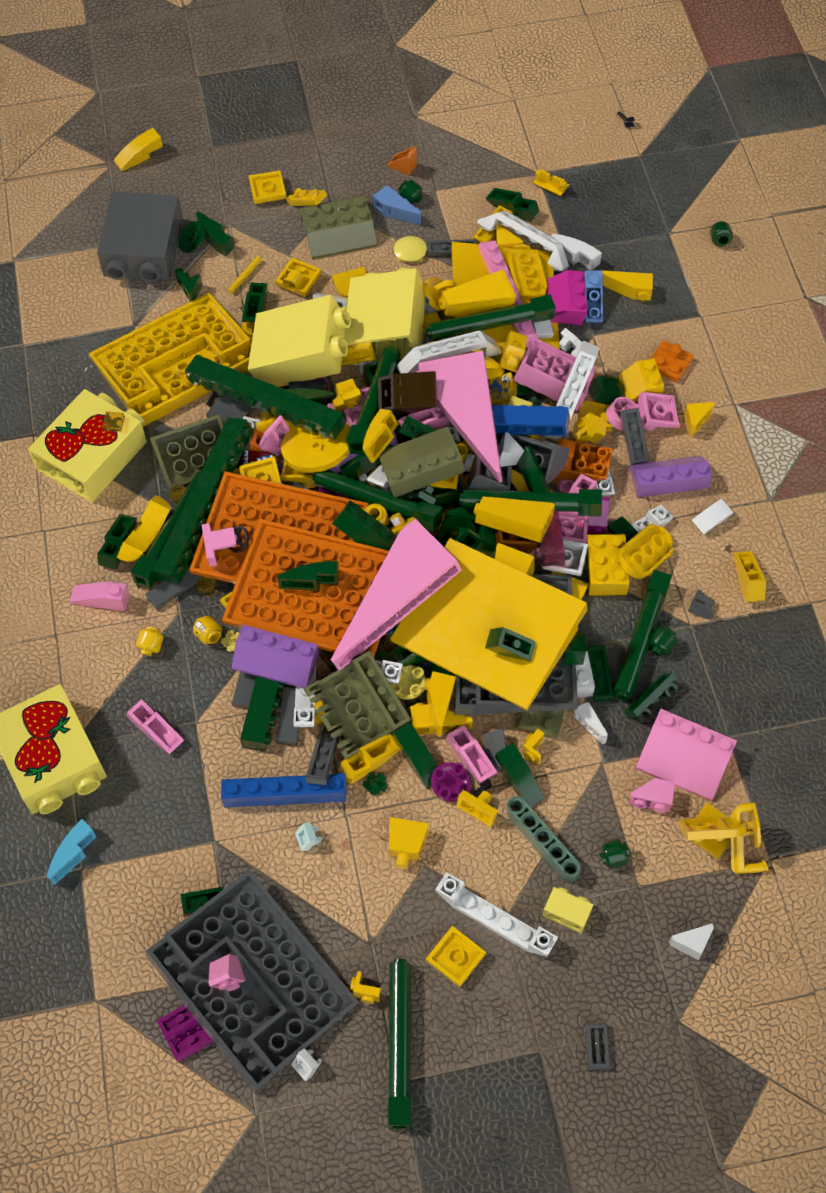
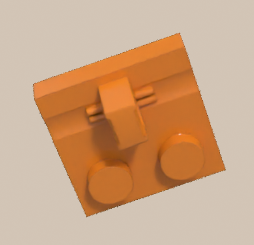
(672, 360)

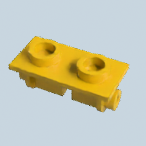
(552, 184)

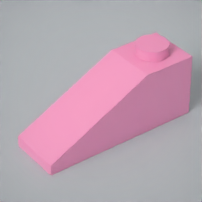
(101, 595)

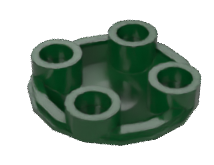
(605, 389)

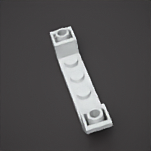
(557, 259)
(448, 348)
(577, 379)
(304, 710)
(495, 919)

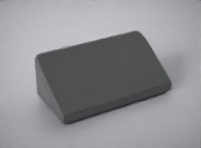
(494, 742)

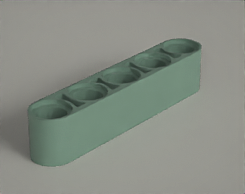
(544, 848)

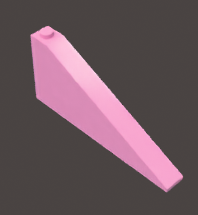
(467, 404)
(407, 578)

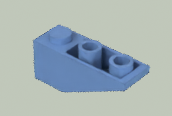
(392, 205)
(594, 296)

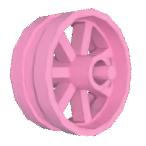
(613, 413)

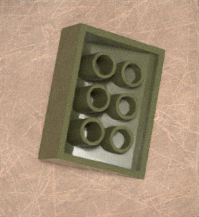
(186, 449)
(421, 461)

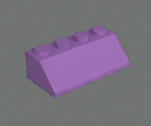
(670, 476)
(275, 656)

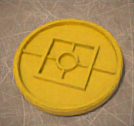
(312, 452)

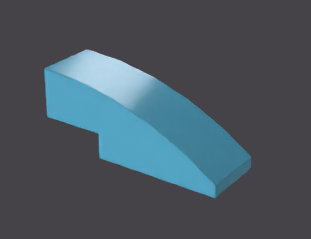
(70, 851)

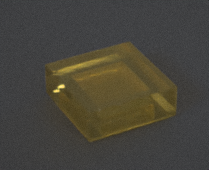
(113, 421)

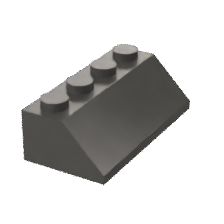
(550, 456)

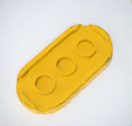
(526, 271)
(646, 551)

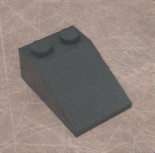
(482, 479)

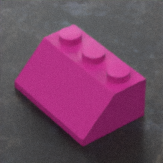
(568, 296)

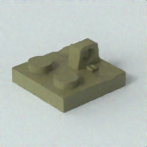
(546, 721)

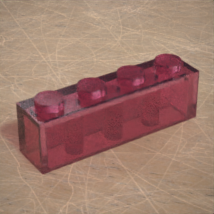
(551, 548)

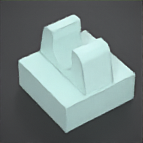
(306, 836)

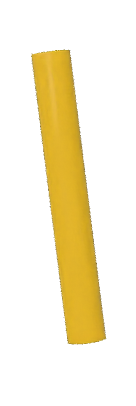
(244, 275)

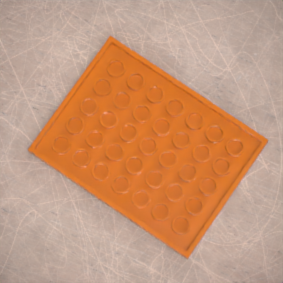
(247, 500)
(302, 614)

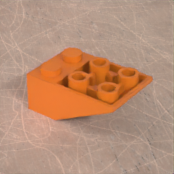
(586, 460)

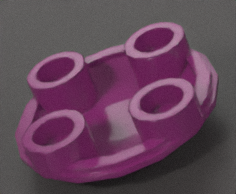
(449, 781)

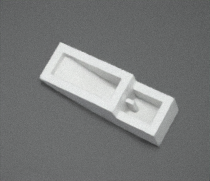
(579, 251)

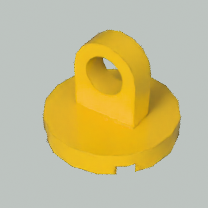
(433, 290)

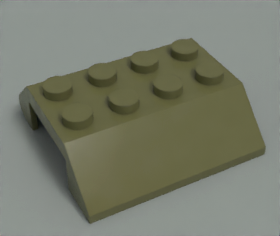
(338, 227)
(358, 704)

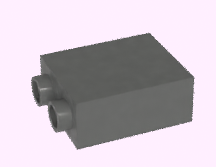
(140, 236)

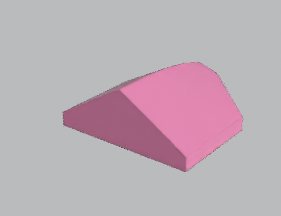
(273, 436)

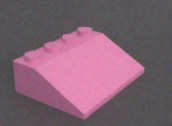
(547, 370)
(686, 754)

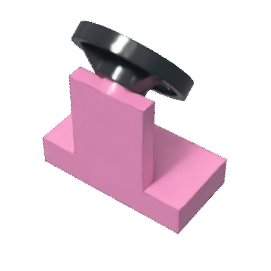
(223, 539)

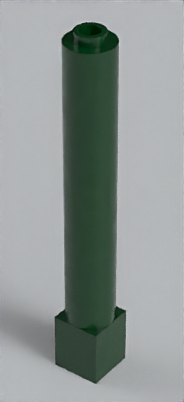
(538, 310)
(356, 435)
(586, 502)
(426, 513)
(142, 571)
(641, 635)
(399, 1045)

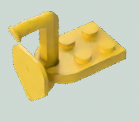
(729, 827)

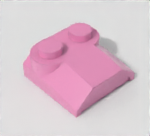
(657, 410)
(573, 526)

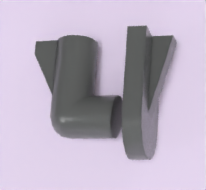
(702, 605)

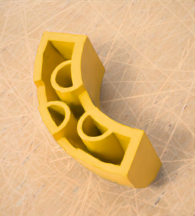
(143, 536)

